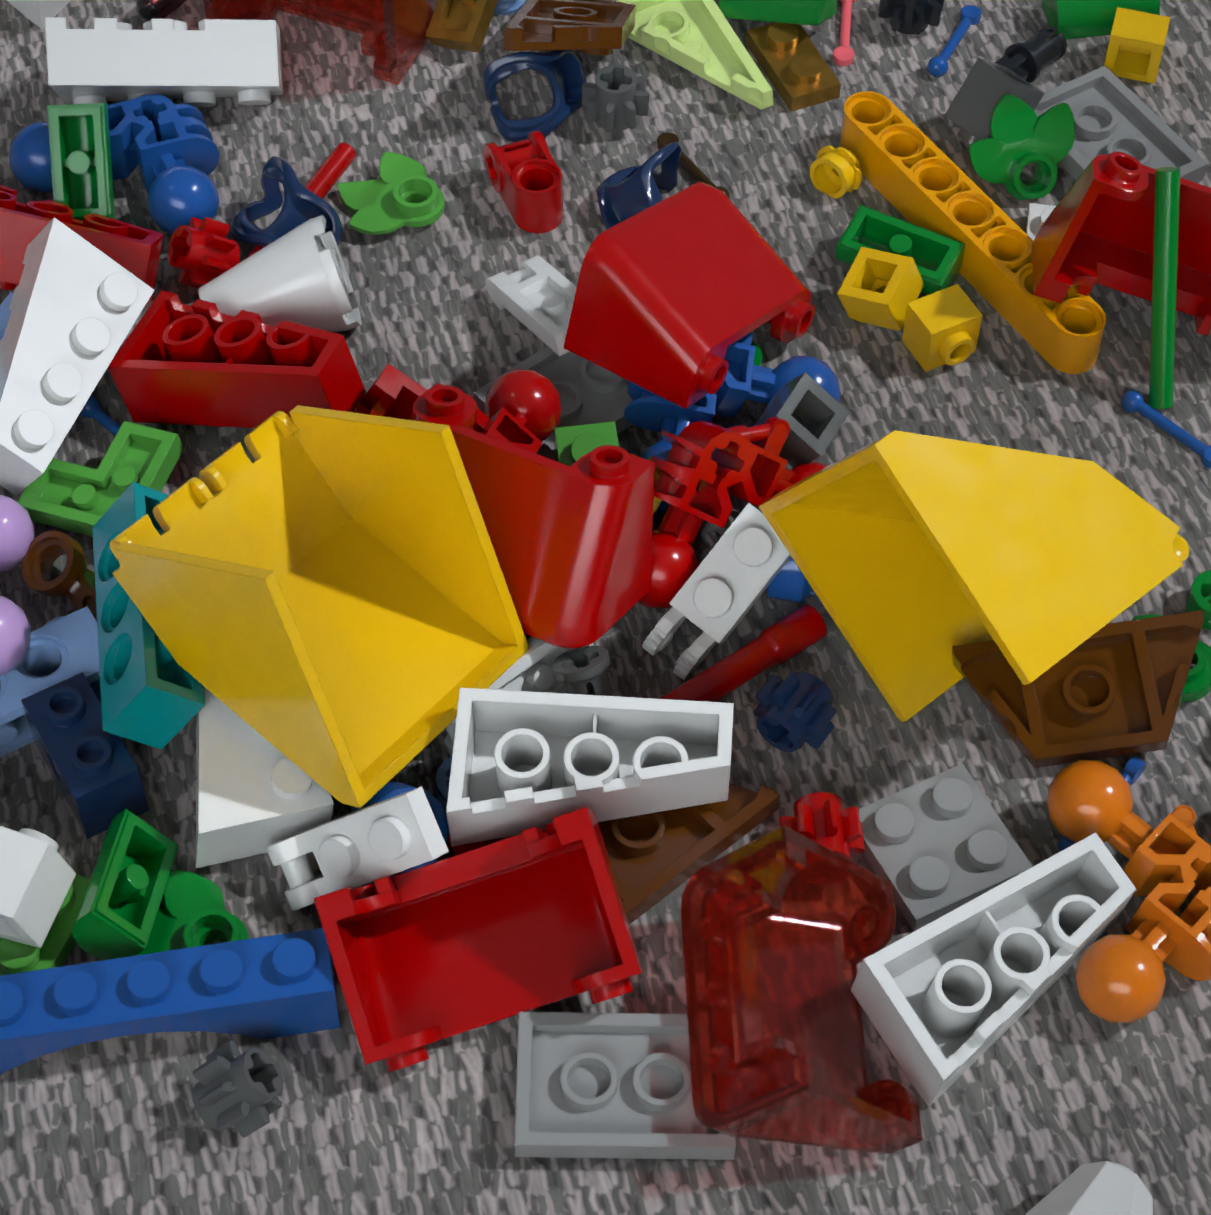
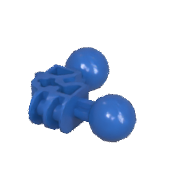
(171, 169)
(741, 383)

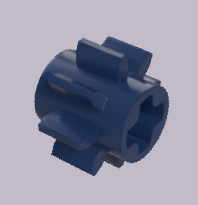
(795, 711)

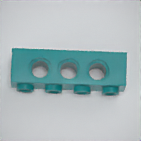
(140, 681)

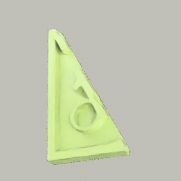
(702, 42)

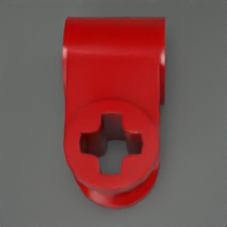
(527, 182)

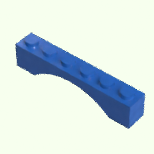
(233, 987)

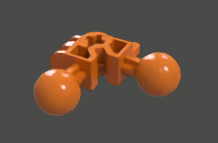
(1121, 973)

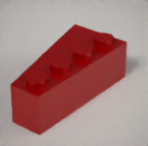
(127, 244)
(229, 369)

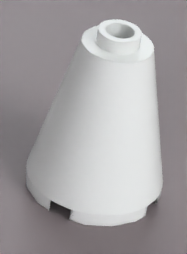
(290, 280)

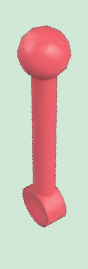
(844, 54)

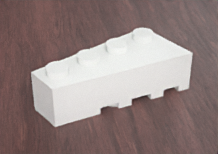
(166, 60)
(552, 753)
(247, 789)
(980, 967)

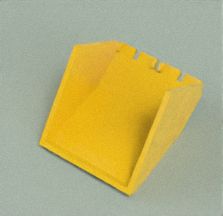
(968, 545)
(329, 589)

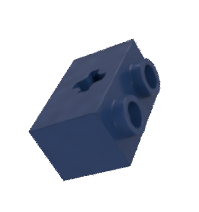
(84, 759)

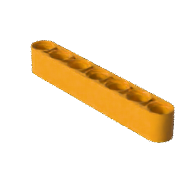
(996, 252)

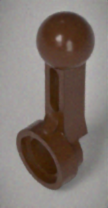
(75, 580)

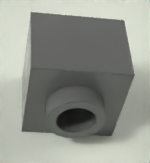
(811, 415)

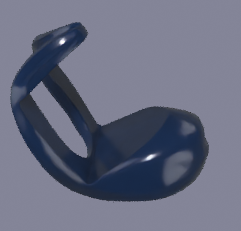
(565, 78)
(640, 190)
(297, 208)

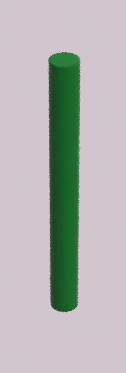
(1164, 287)

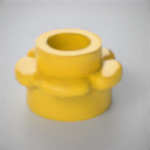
(836, 171)

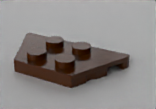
(581, 25)
(1099, 700)
(665, 848)

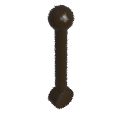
(667, 138)

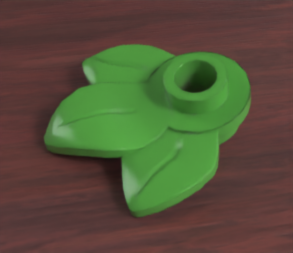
(395, 200)

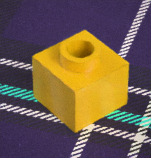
(1136, 44)
(880, 288)
(942, 328)

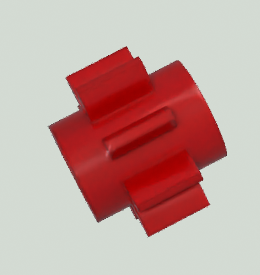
(202, 251)
(827, 822)

